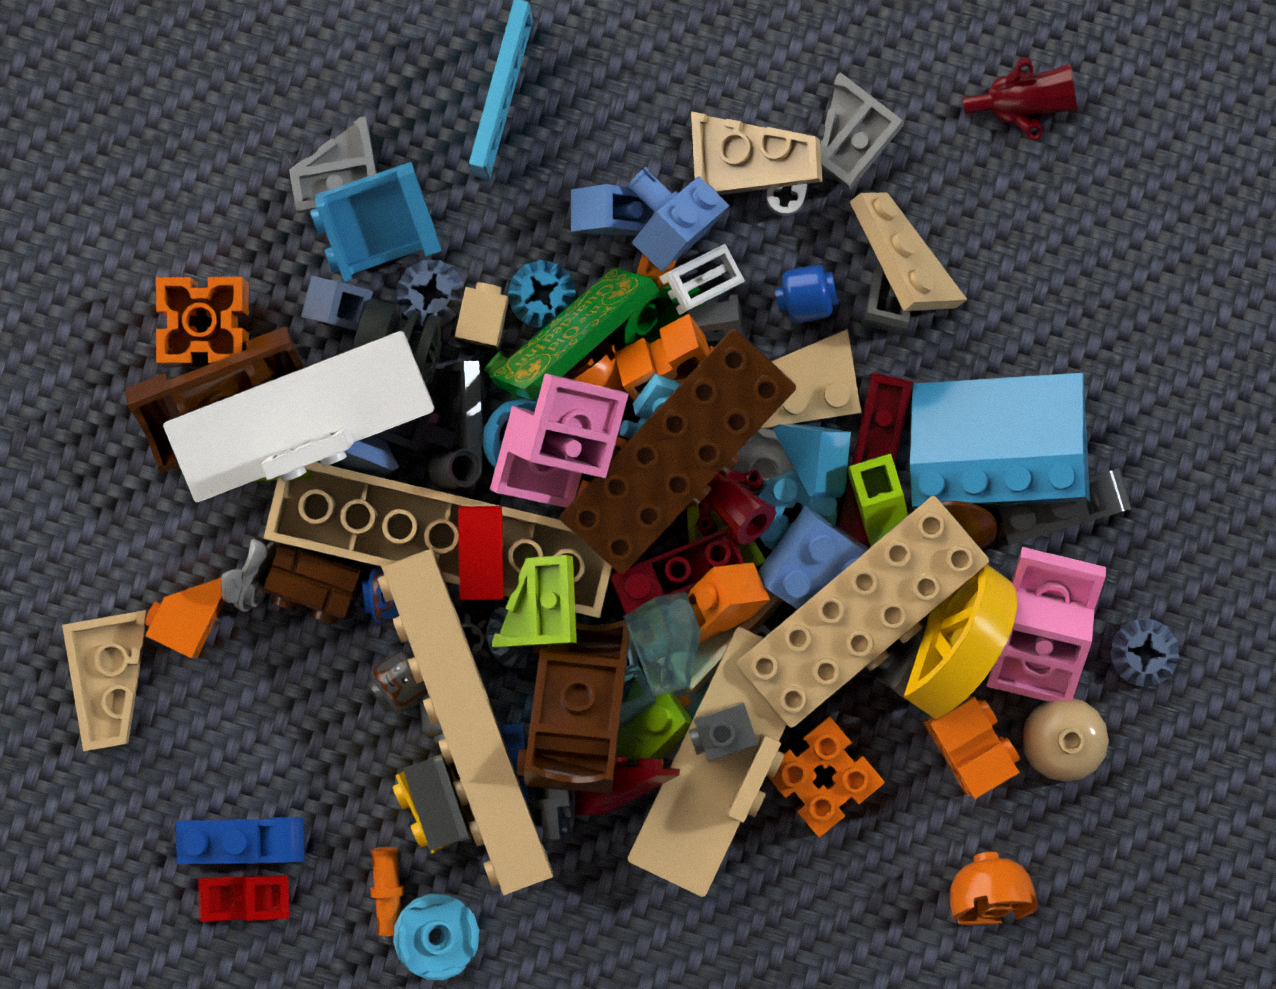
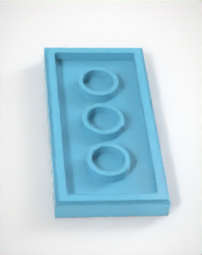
(501, 90)

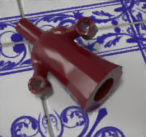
(1027, 93)
(736, 506)

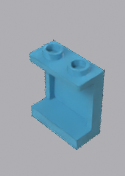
(375, 221)

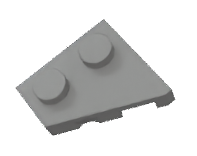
(855, 132)
(333, 165)

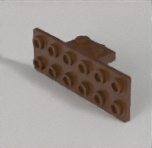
(679, 451)

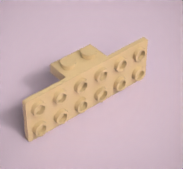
(863, 612)
(704, 805)

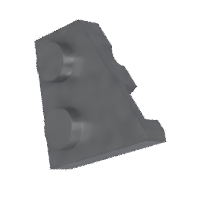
(899, 664)

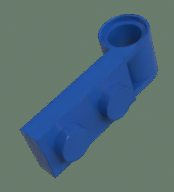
(240, 841)

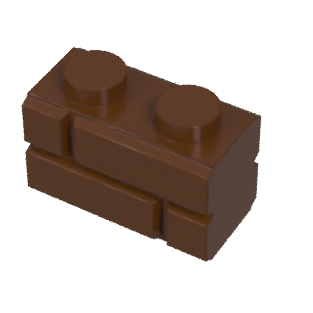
(312, 582)

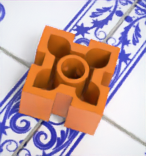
(183, 303)
(671, 356)
(972, 747)
(850, 777)

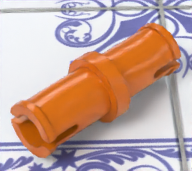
(386, 889)

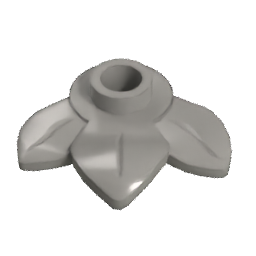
(247, 585)

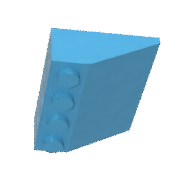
(1000, 441)

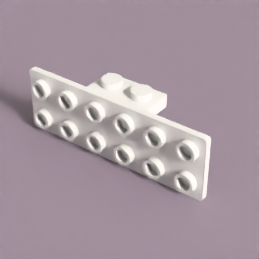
(299, 418)

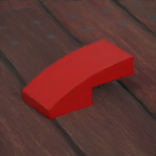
(481, 552)
(243, 897)

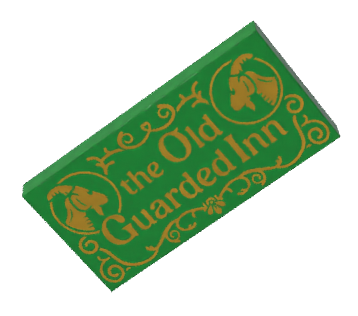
(574, 332)

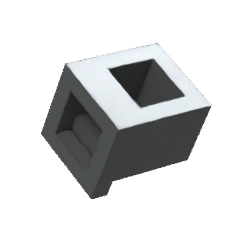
(718, 319)

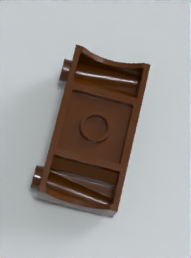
(164, 399)
(577, 711)

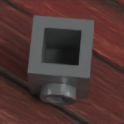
(723, 732)

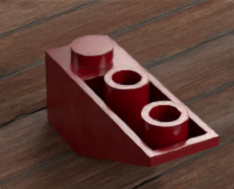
(674, 570)
(628, 784)

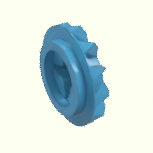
(521, 289)

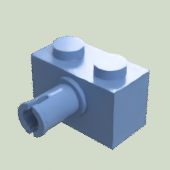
(677, 217)

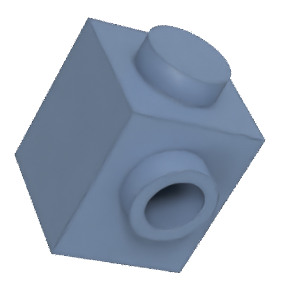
(335, 303)

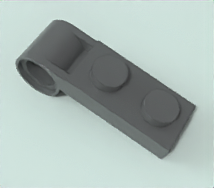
(464, 413)
(1029, 521)

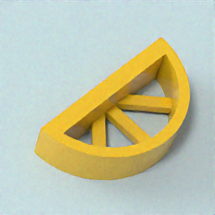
(962, 642)

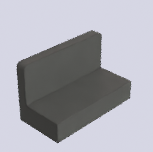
(437, 802)

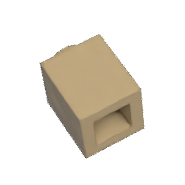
(482, 316)

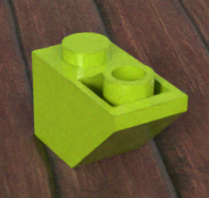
(878, 496)

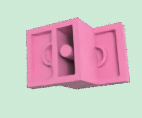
(559, 441)
(1050, 626)

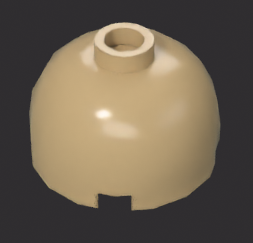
(1065, 739)

